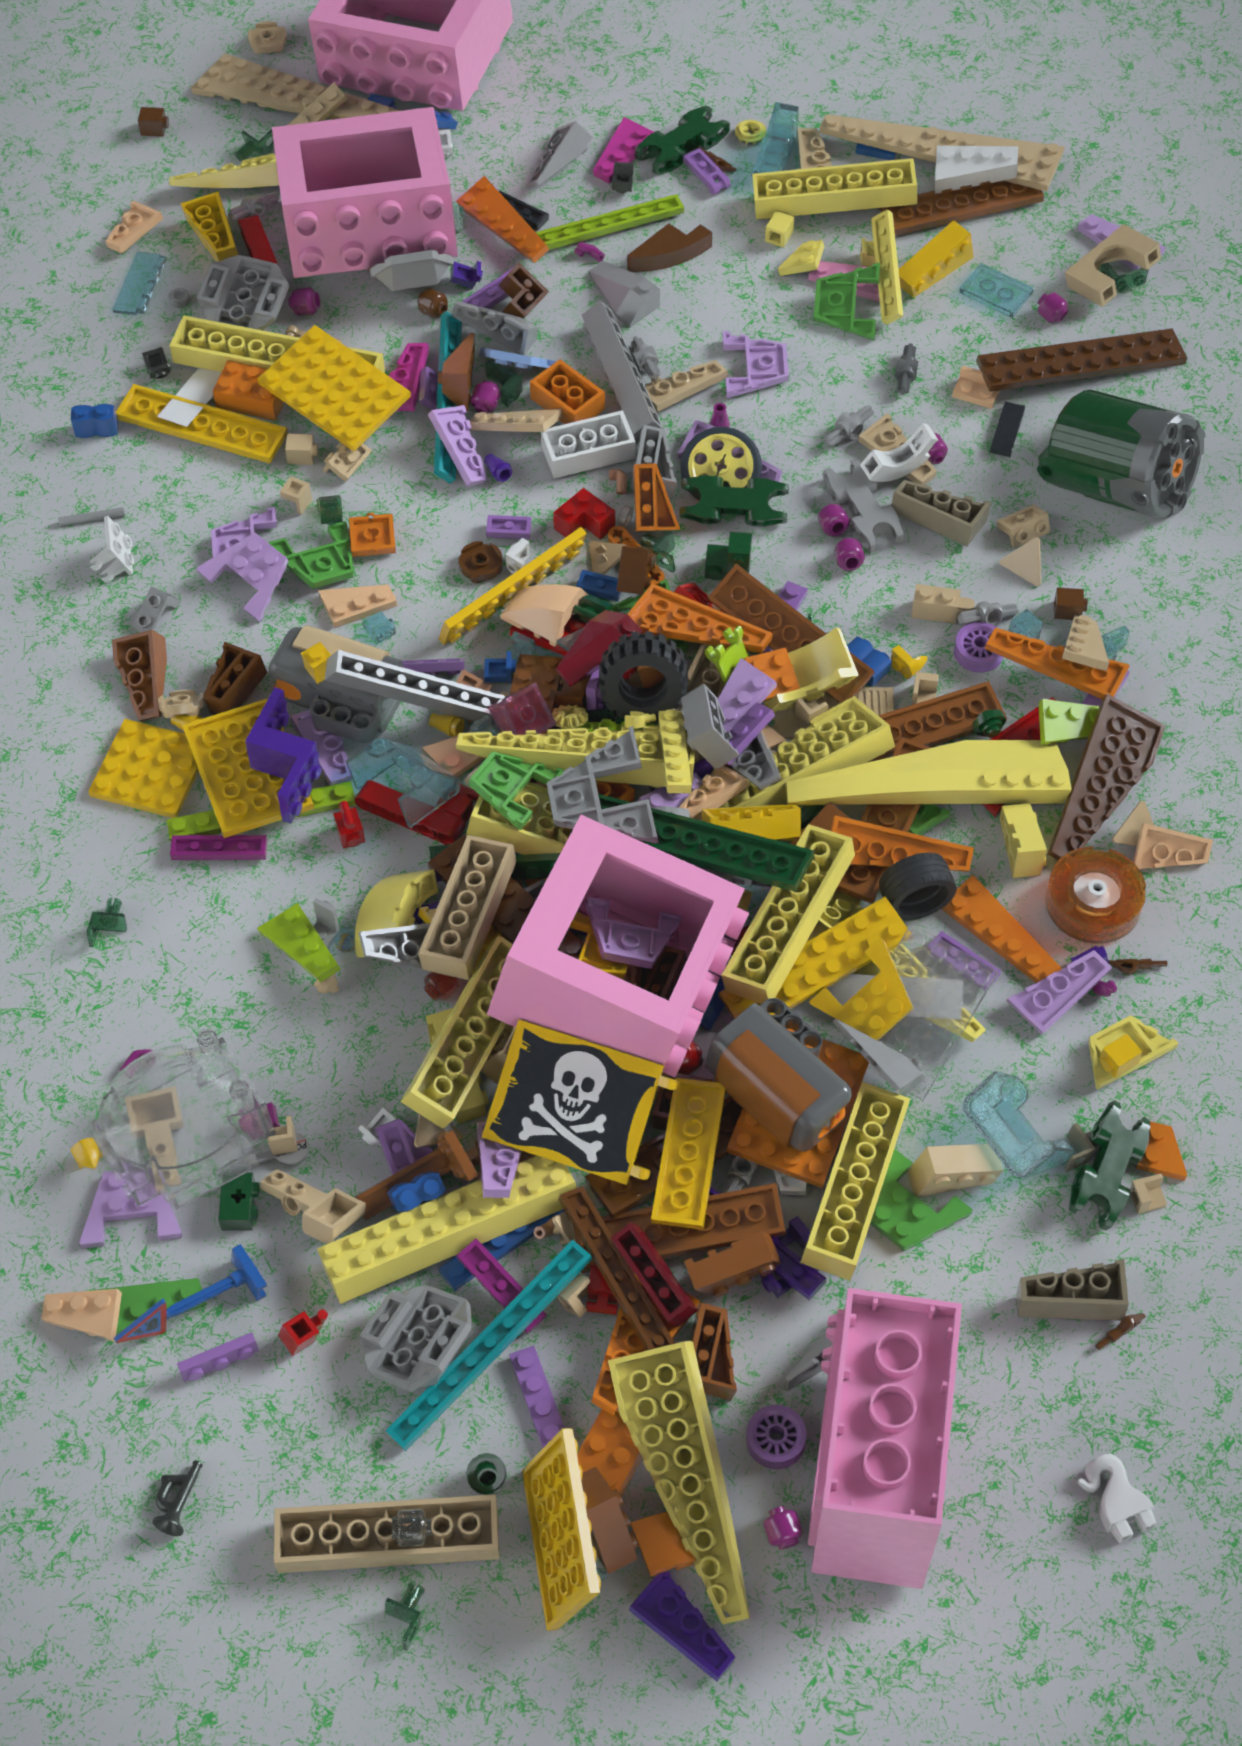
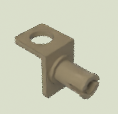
(1082, 1145)

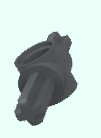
(906, 369)

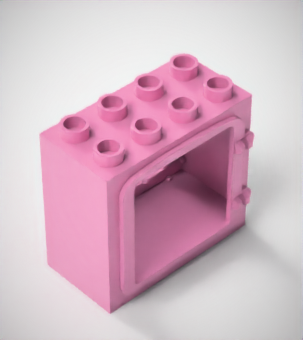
(404, 61)
(363, 190)
(590, 1004)
(884, 1437)

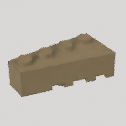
(940, 511)
(1076, 1294)

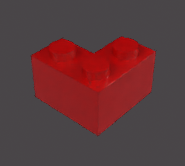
(586, 512)

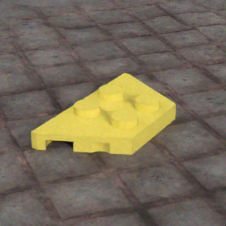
(1145, 1038)

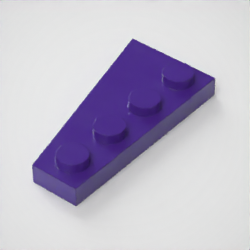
(673, 1617)

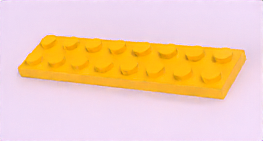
(210, 426)
(504, 592)
(832, 955)

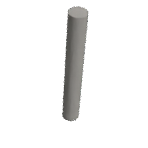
(92, 516)

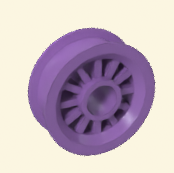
(971, 650)
(787, 1416)

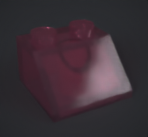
(522, 711)

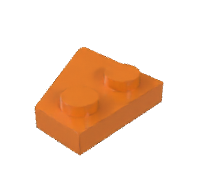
(1163, 1153)

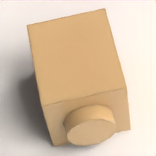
(301, 449)

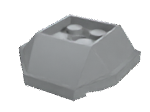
(411, 270)
(239, 279)
(415, 1336)

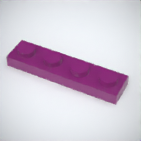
(218, 848)
(493, 1277)

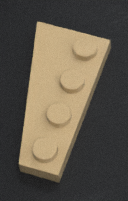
(684, 384)
(516, 421)
(886, 437)
(1086, 644)

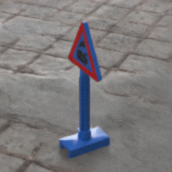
(154, 1320)

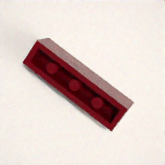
(654, 1274)

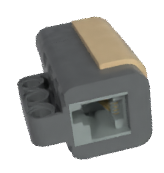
(327, 700)

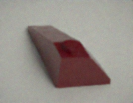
(589, 647)

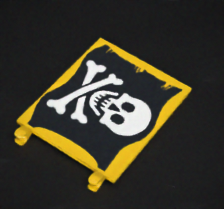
(574, 1102)

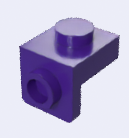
(466, 275)

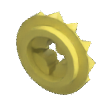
(756, 128)
(570, 716)

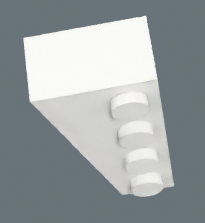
(973, 165)

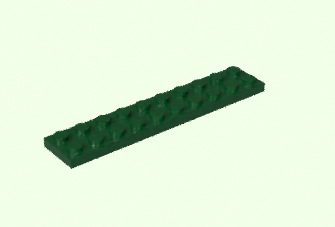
(727, 849)

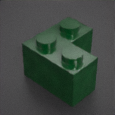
(722, 558)

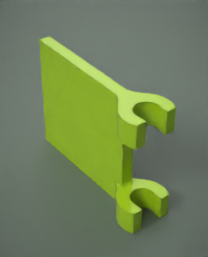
(728, 659)

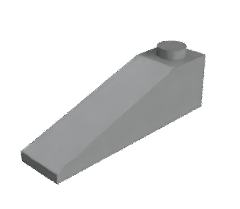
(395, 944)

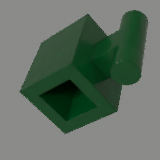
(590, 607)

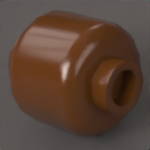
(432, 303)

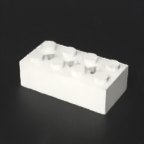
(588, 444)

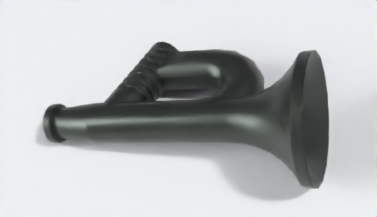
(170, 1522)

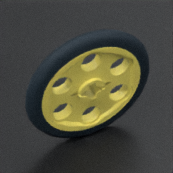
(732, 439)

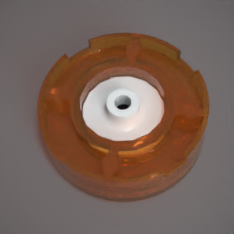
(1095, 895)

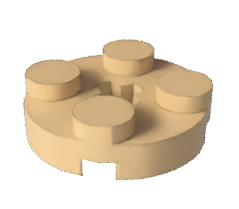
(274, 43)
(181, 703)

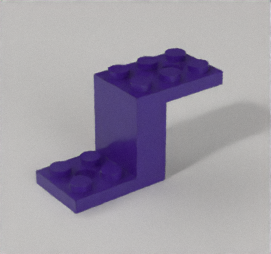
(283, 755)

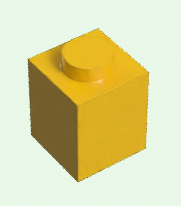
(315, 661)
(1120, 1056)

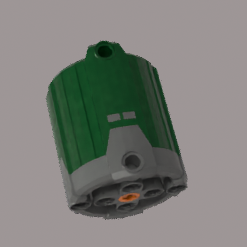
(1124, 453)

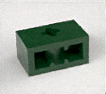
(236, 1215)

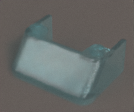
(431, 782)

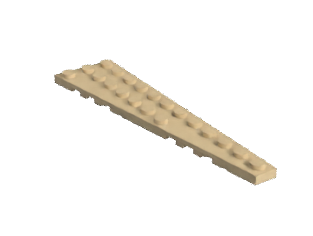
(273, 89)
(1035, 160)

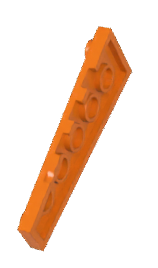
(496, 214)
(1048, 661)
(886, 846)
(991, 923)

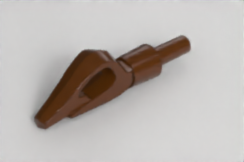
(721, 163)
(1136, 964)
(1125, 1326)

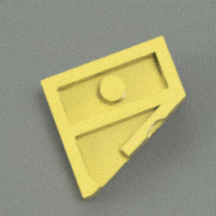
(803, 259)

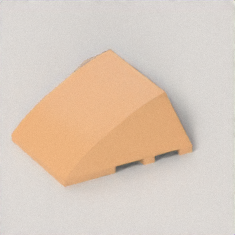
(543, 609)

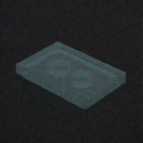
(996, 290)

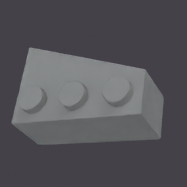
(655, 450)
(705, 727)

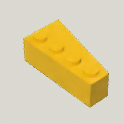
(211, 224)
(936, 259)
(769, 821)

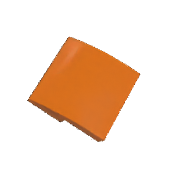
(661, 1544)

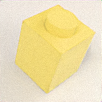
(779, 229)

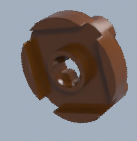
(480, 571)

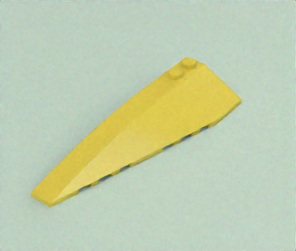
(251, 173)
(833, 741)
(569, 746)
(671, 1425)

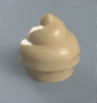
(328, 985)

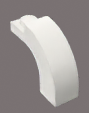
(894, 464)

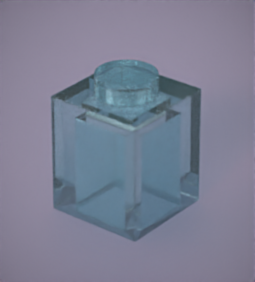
(1026, 624)

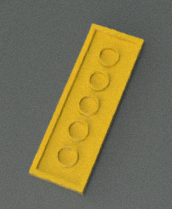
(688, 1154)

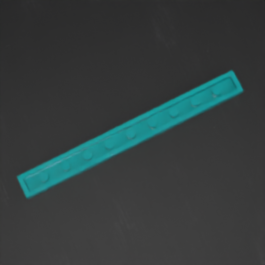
(449, 340)
(489, 1345)

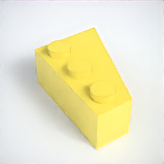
(1023, 840)

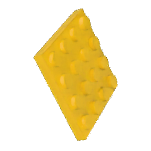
(146, 769)

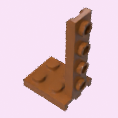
(446, 1158)

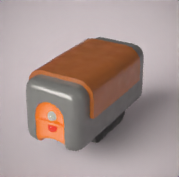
(778, 1075)

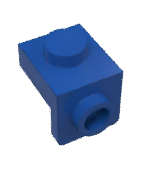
(499, 669)

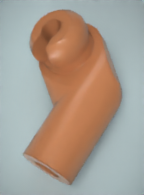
(621, 477)
(544, 1230)

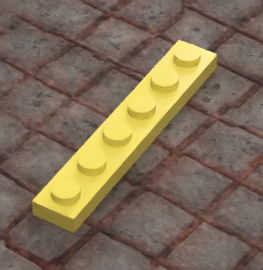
(886, 255)
(674, 752)

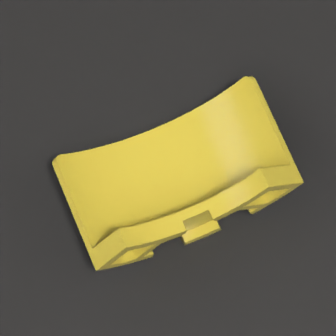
(817, 668)
(394, 902)

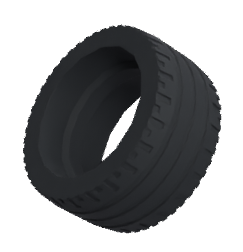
(918, 885)

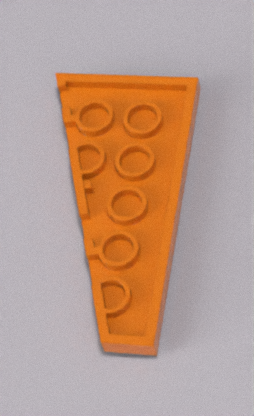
(691, 621)
(625, 1343)

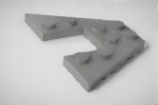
(577, 794)

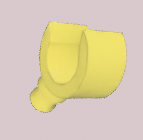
(638, 719)

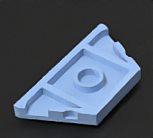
(522, 361)

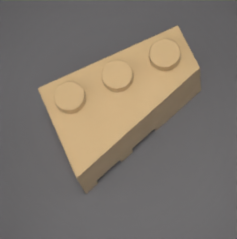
(953, 1168)

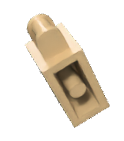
(939, 603)

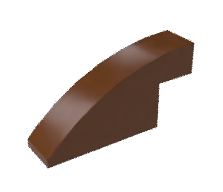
(669, 248)

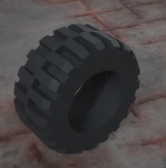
(643, 651)

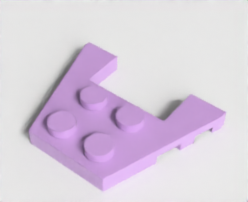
(764, 363)
(235, 531)
(256, 564)
(627, 941)
(112, 1204)

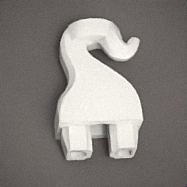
(1120, 1501)

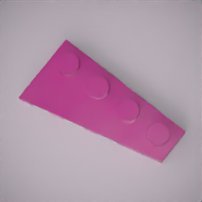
(620, 148)
(409, 371)

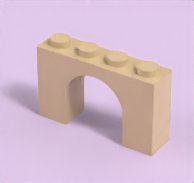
(1120, 245)

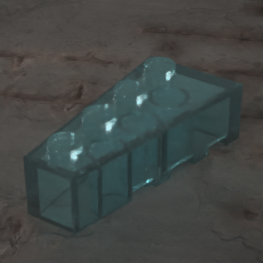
(778, 139)

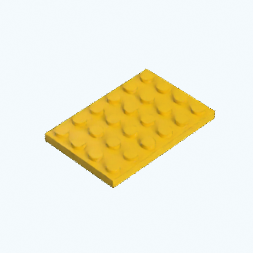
(334, 387)
(237, 793)
(560, 1530)

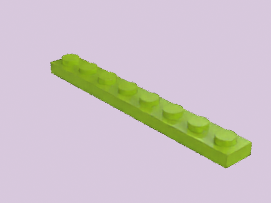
(612, 221)
(206, 823)

